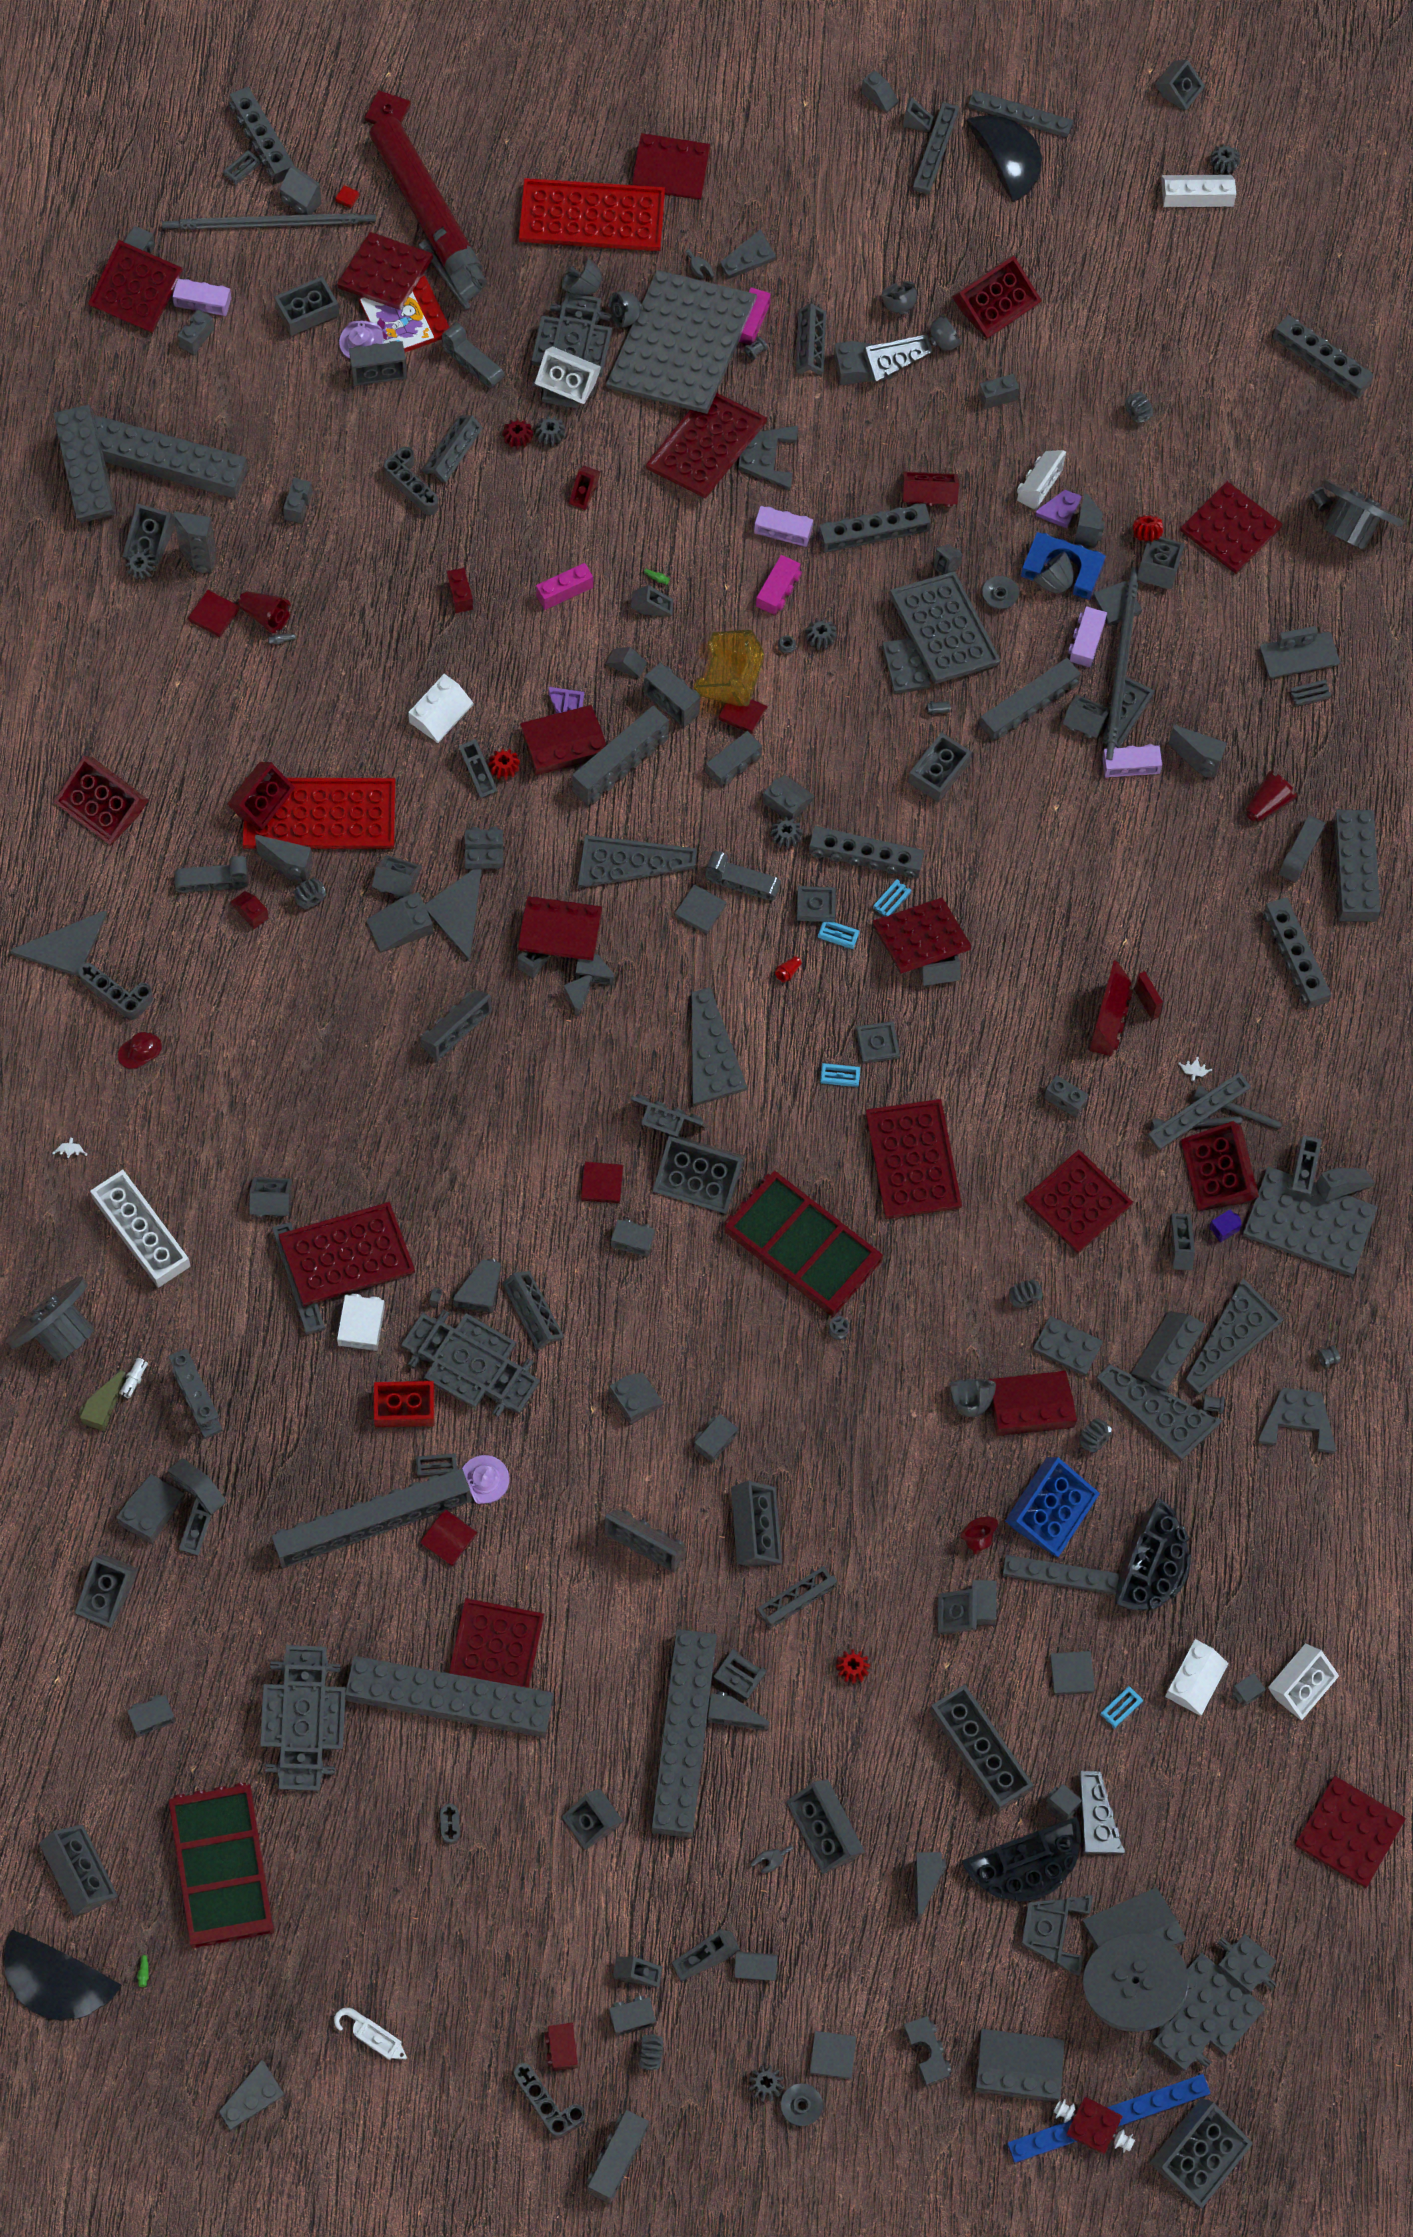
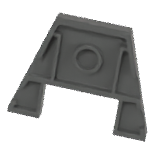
(760, 455)
(1300, 1411)
(1046, 1929)

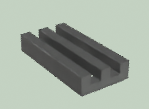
(244, 169)
(1324, 688)
(429, 1473)

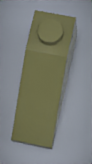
(101, 1404)

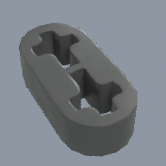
(455, 1823)

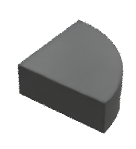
(435, 1297)

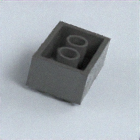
(306, 306)
(378, 363)
(672, 694)
(940, 767)

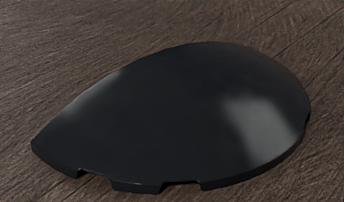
(1011, 151)
(1155, 1561)
(1029, 1864)
(53, 1981)

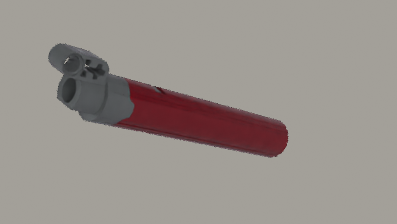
(428, 206)

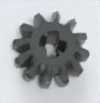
(1225, 158)
(1139, 407)
(550, 431)
(136, 559)
(821, 633)
(786, 833)
(309, 893)
(1025, 1293)
(1095, 1435)
(651, 2052)
(770, 2077)

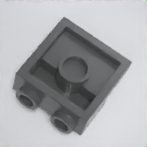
(483, 848)

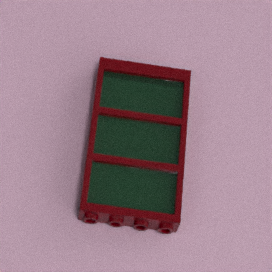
(803, 1243)
(221, 1865)

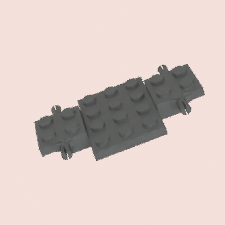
(575, 334)
(471, 1362)
(302, 1717)
(1217, 2003)

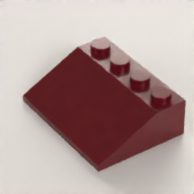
(672, 164)
(997, 297)
(563, 739)
(100, 800)
(560, 928)
(1111, 1012)
(1220, 1167)
(1033, 1403)

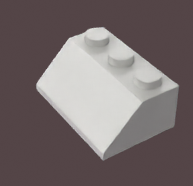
(567, 374)
(1041, 478)
(440, 708)
(1197, 1678)
(1303, 1681)

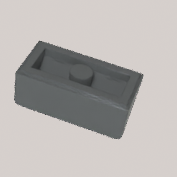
(755, 1966)

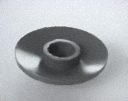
(1000, 585)
(809, 2096)

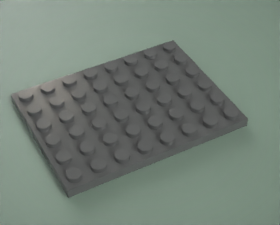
(681, 341)

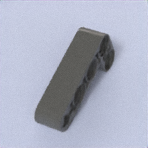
(470, 357)
(426, 499)
(1302, 848)
(213, 877)
(741, 878)
(112, 988)
(197, 1484)
(545, 2099)

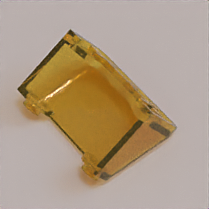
(733, 667)

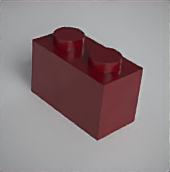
(459, 590)
(562, 2047)

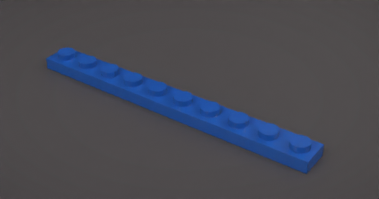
(1131, 2110)

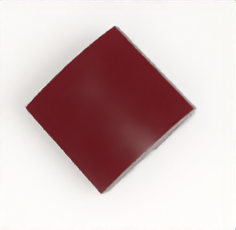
(743, 717)
(449, 1537)

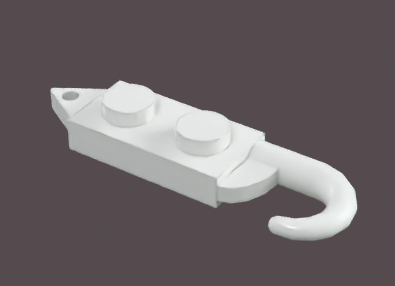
(372, 2034)

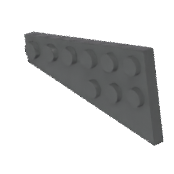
(619, 860)
(713, 1058)
(1238, 1331)
(1164, 1415)

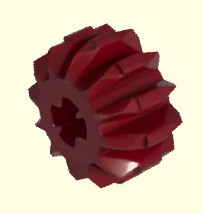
(517, 433)

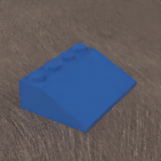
(1052, 1506)

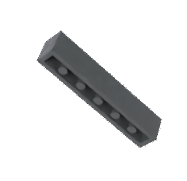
(1030, 699)

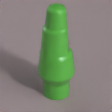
(659, 577)
(143, 1973)

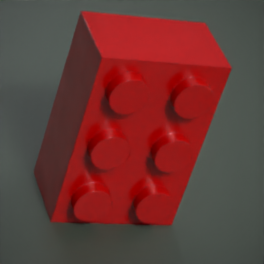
(404, 1404)

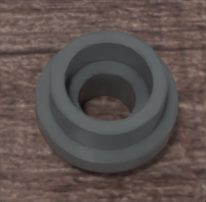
(786, 640)

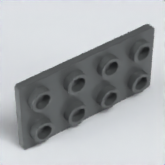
(1299, 652)
(664, 1119)

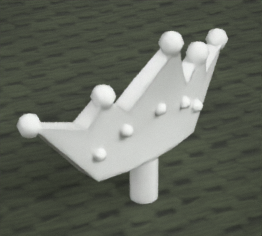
(1194, 1069)
(69, 1148)

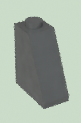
(480, 1288)

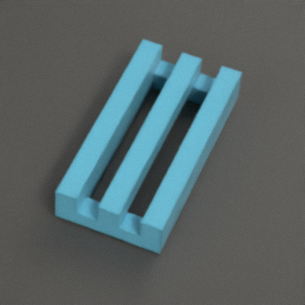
(901, 887)
(836, 940)
(843, 1082)
(1109, 1719)

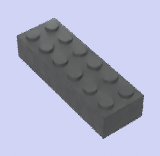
(84, 463)
(620, 756)
(1356, 865)
(981, 1748)

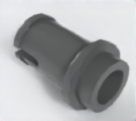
(938, 707)

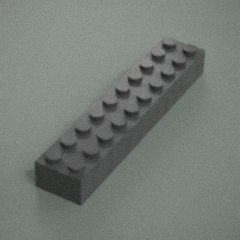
(171, 457)
(371, 1517)
(449, 1696)
(684, 1733)

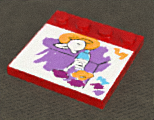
(416, 323)

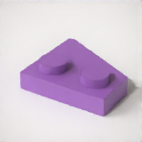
(1060, 508)
(565, 699)

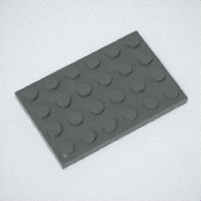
(944, 627)
(1308, 1226)

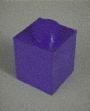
(1225, 1225)

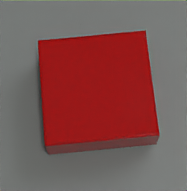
(347, 196)

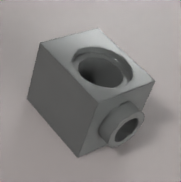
(1248, 1690)

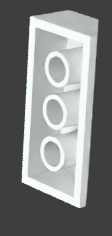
(1198, 190)

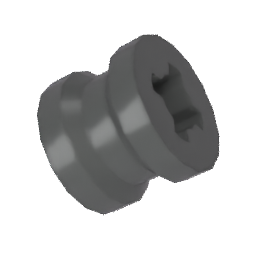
(838, 1323)
(1328, 1356)

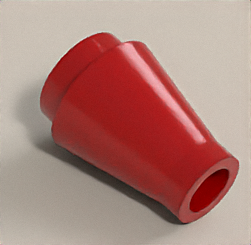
(787, 969)

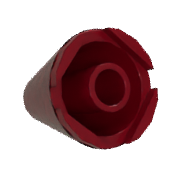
(266, 609)
(1269, 797)

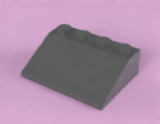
(698, 1173)
(644, 1539)
(1141, 1914)
(1020, 2066)
(1201, 2152)

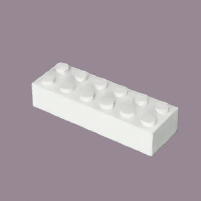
(140, 1228)

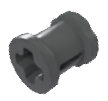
(755, 348)
(1321, 499)
(1213, 1404)

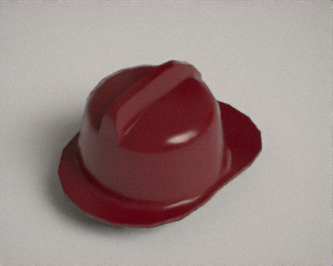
(139, 1050)
(979, 1533)

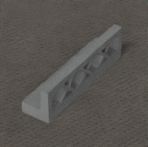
(807, 336)
(453, 448)
(529, 1309)
(799, 1601)

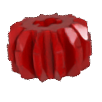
(1148, 528)
(497, 760)
(859, 1663)

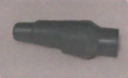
(280, 638)

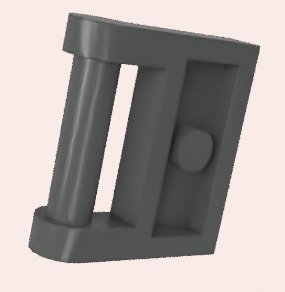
(737, 1680)

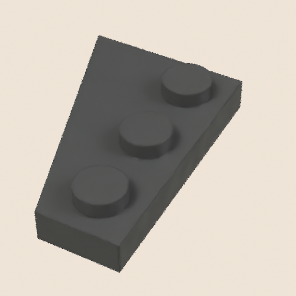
(748, 256)
(251, 2097)

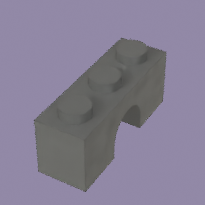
(922, 2033)

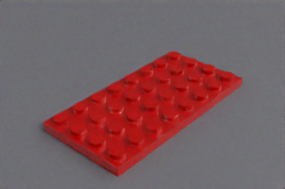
(592, 214)
(333, 815)

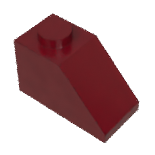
(584, 487)
(250, 909)

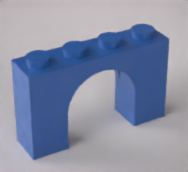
(1046, 548)

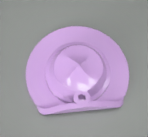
(360, 334)
(486, 1478)

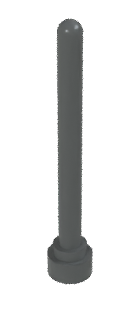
(426, 245)
(1200, 1092)
(1154, 1123)

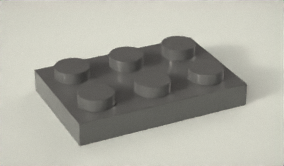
(905, 666)
(1067, 1346)

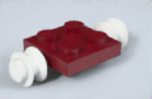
(1094, 2125)

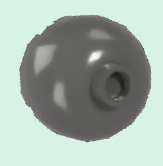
(900, 298)
(625, 308)
(943, 334)

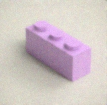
(202, 297)
(783, 526)
(1087, 636)
(1133, 761)

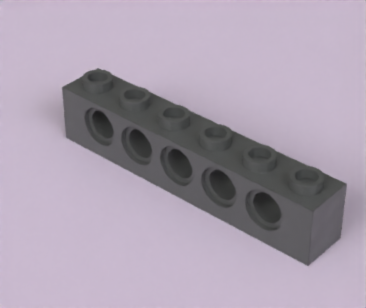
(249, 111)
(1326, 364)
(885, 531)
(861, 844)
(1282, 910)

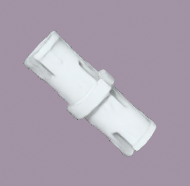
(133, 1378)

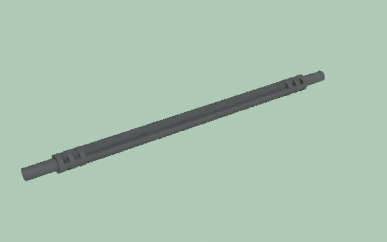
(269, 221)
(1122, 662)

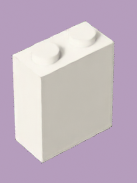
(361, 1322)

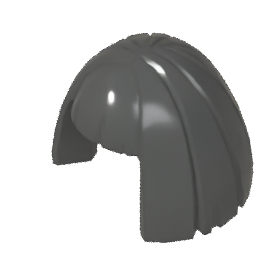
(585, 282)
(1058, 576)
(972, 1396)

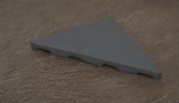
(456, 910)
(66, 947)

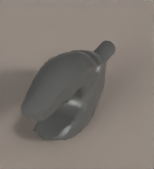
(698, 264)
(774, 1858)

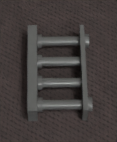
(195, 1393)

